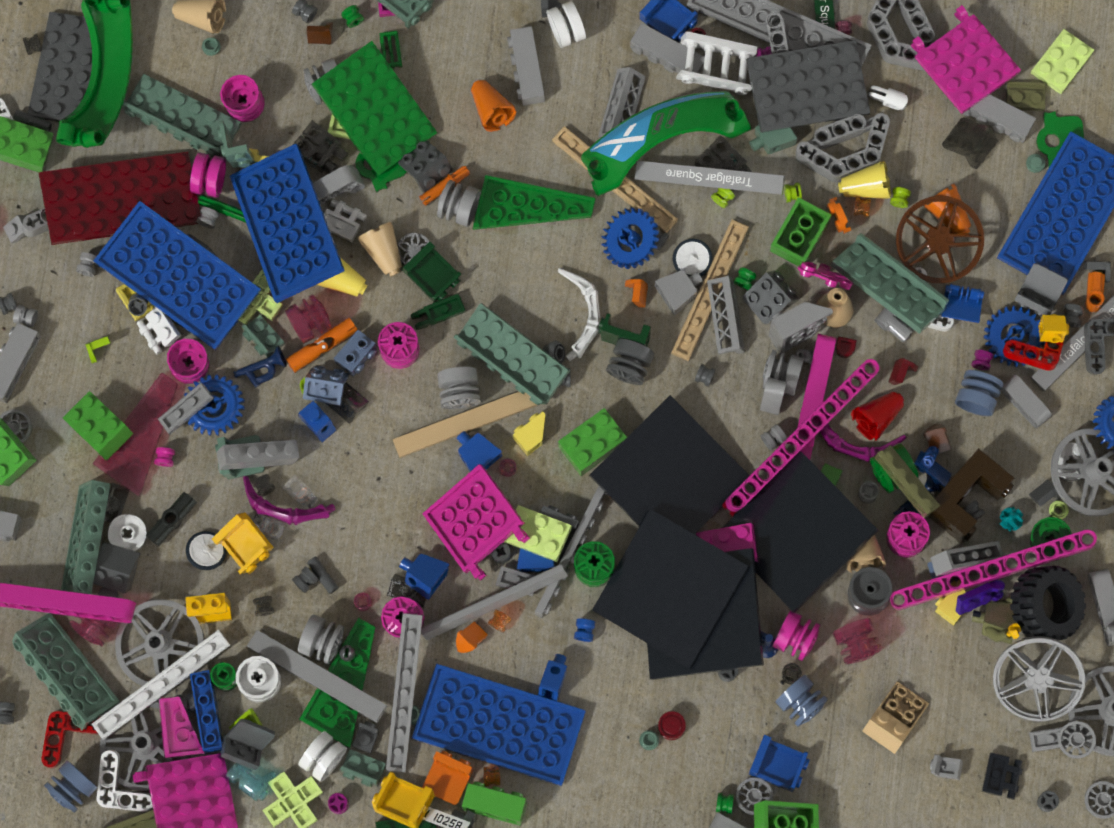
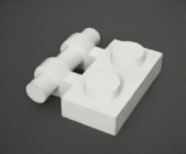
(341, 225)
(163, 327)

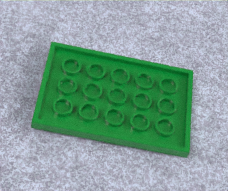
(374, 108)

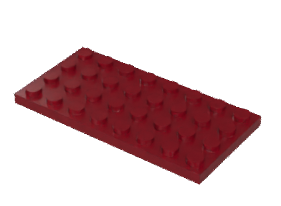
(98, 197)

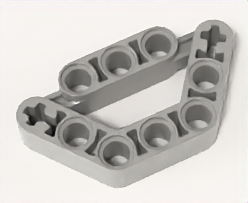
(891, 42)
(814, 146)

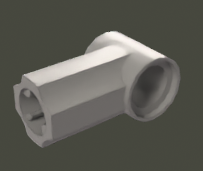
(890, 322)

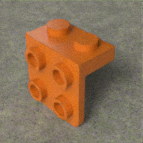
(448, 777)

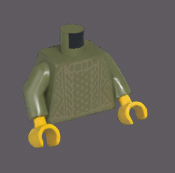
(998, 621)

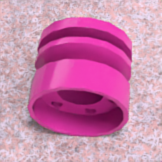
(239, 89)
(182, 352)
(398, 355)
(898, 539)
(394, 608)
(796, 635)

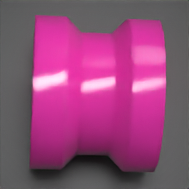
(164, 457)

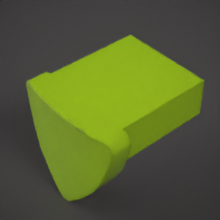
(96, 344)

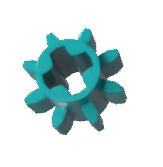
(1011, 519)

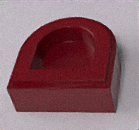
(845, 347)

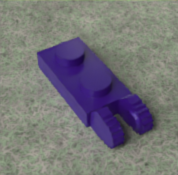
(979, 596)

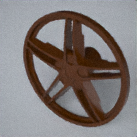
(940, 239)

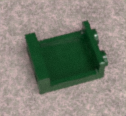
(431, 273)
(612, 334)

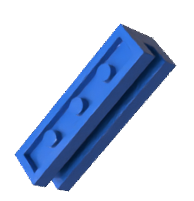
(207, 711)

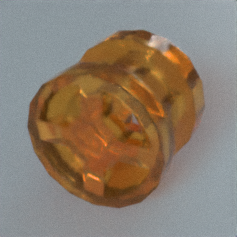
(862, 207)
(499, 621)
(492, 776)

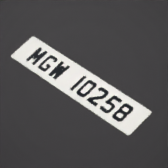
(444, 820)

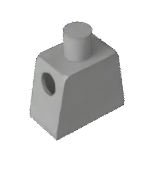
(678, 289)

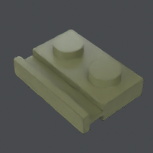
(1026, 95)

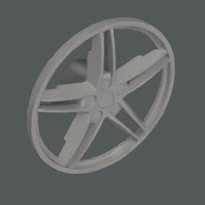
(1093, 470)
(157, 642)
(1039, 678)
(1105, 709)
(142, 745)

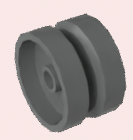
(880, 591)

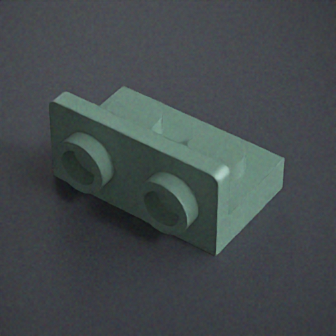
(263, 336)
(363, 768)

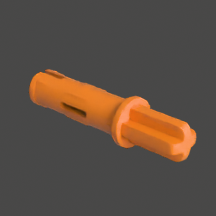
(436, 191)

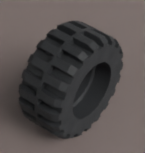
(1067, 602)

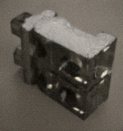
(320, 148)
(722, 156)

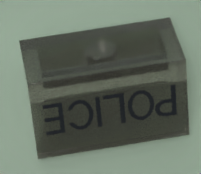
(351, 403)

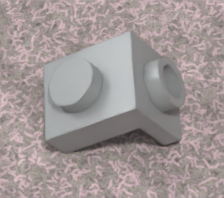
(14, 228)
(946, 767)

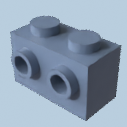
(356, 353)

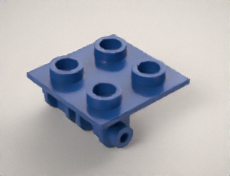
(963, 303)
(926, 464)

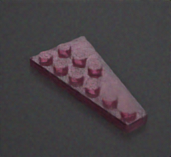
(133, 459)

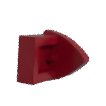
(900, 369)

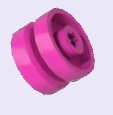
(208, 175)

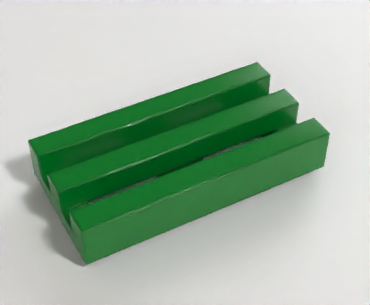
(388, 34)

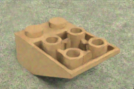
(895, 717)

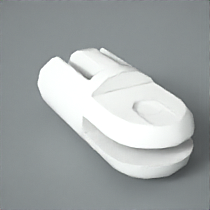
(894, 99)

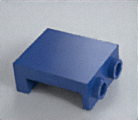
(669, 18)
(779, 764)

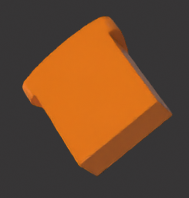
(639, 291)
(469, 638)

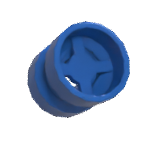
(584, 630)

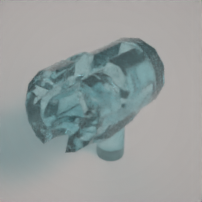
(251, 784)

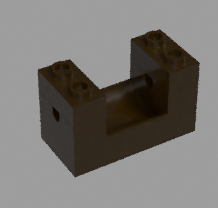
(977, 470)

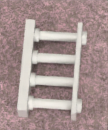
(727, 49)

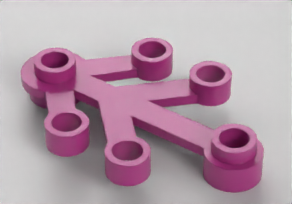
(809, 269)

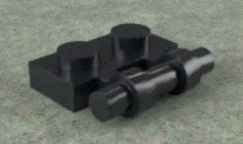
(995, 776)

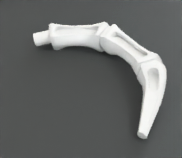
(594, 318)

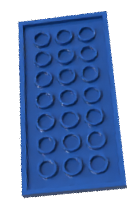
(1064, 211)
(286, 223)
(177, 275)
(499, 724)

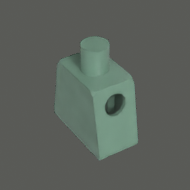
(773, 140)

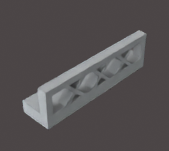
(618, 98)
(732, 313)

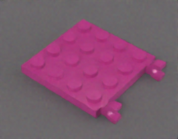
(966, 62)
(474, 520)
(190, 793)

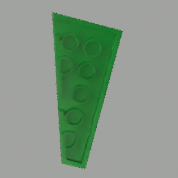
(518, 203)
(328, 713)

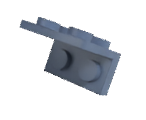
(325, 385)

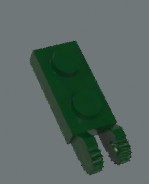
(439, 311)

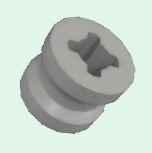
(207, 217)

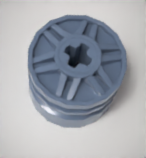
(979, 393)
(801, 701)
(70, 786)

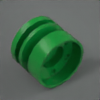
(883, 478)
(1049, 528)
(594, 575)

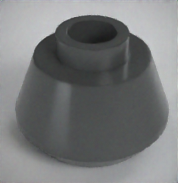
(556, 350)

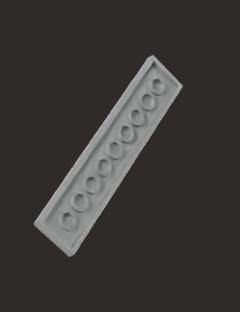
(751, 18)

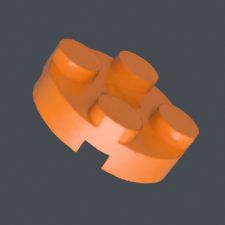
(837, 211)

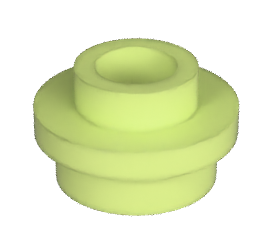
(1058, 504)

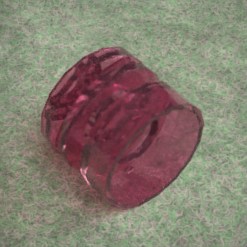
(308, 318)
(92, 628)
(857, 641)

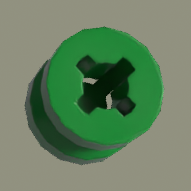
(352, 16)
(745, 278)
(724, 803)

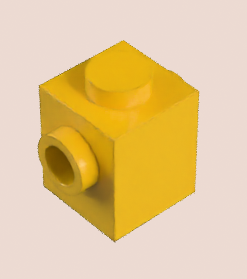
(1053, 328)

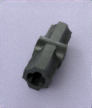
(162, 528)

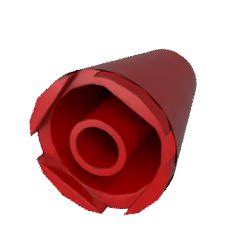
(877, 414)

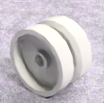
(566, 24)
(257, 667)
(322, 756)

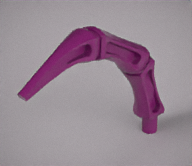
(842, 446)
(286, 515)

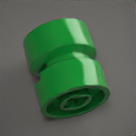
(224, 676)

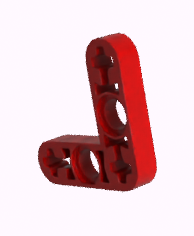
(1046, 353)
(65, 725)

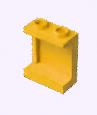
(244, 542)
(209, 608)
(402, 801)

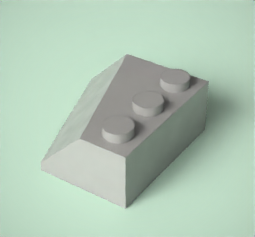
(797, 325)

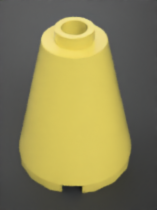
(867, 183)
(346, 282)

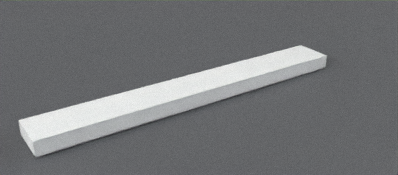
(160, 684)

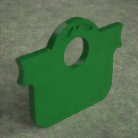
(1059, 127)
(379, 182)

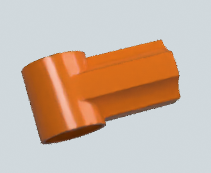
(1095, 290)

